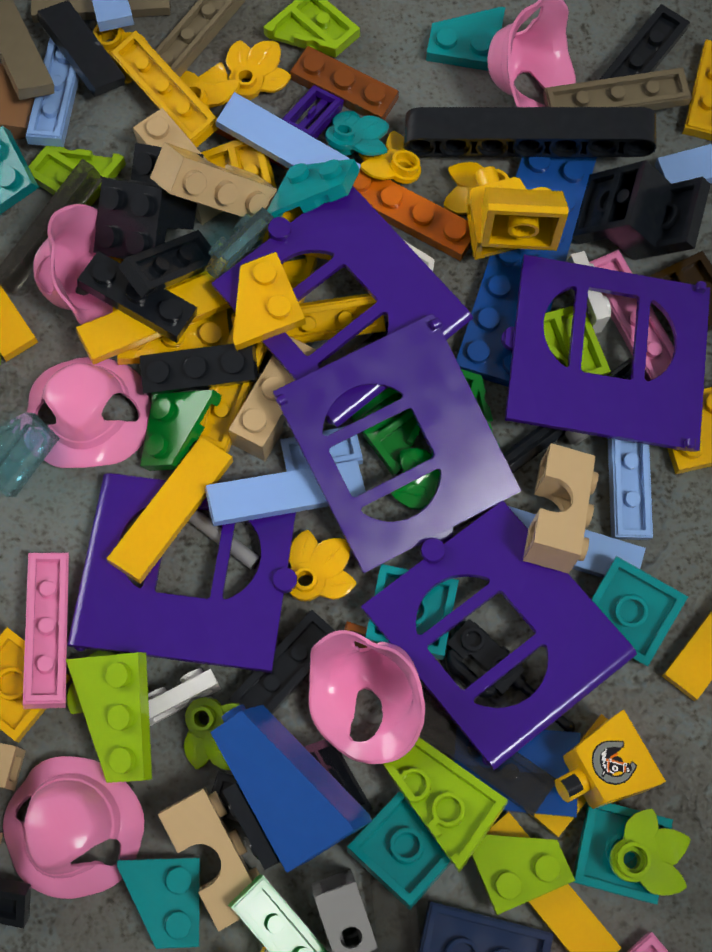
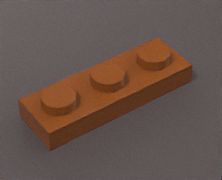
(357, 89)

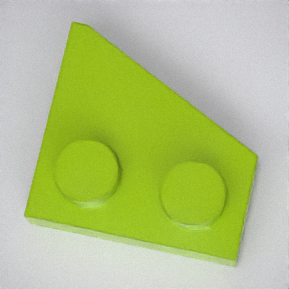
(313, 25)
(56, 164)
(558, 335)
(519, 869)

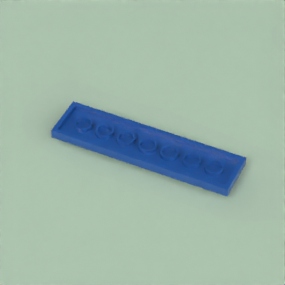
(499, 290)

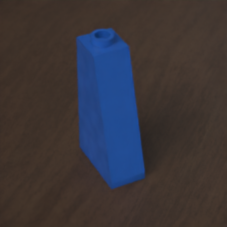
(286, 786)

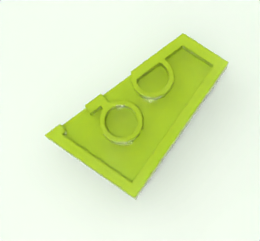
(116, 712)
(447, 800)

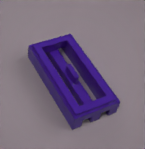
(324, 119)

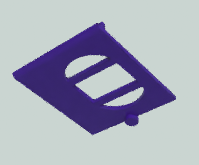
(381, 264)
(432, 386)
(635, 410)
(211, 631)
(577, 635)

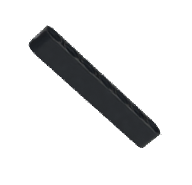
(530, 131)

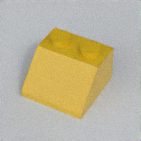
(523, 218)

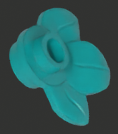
(357, 134)

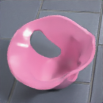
(536, 50)
(65, 257)
(76, 396)
(342, 671)
(65, 818)

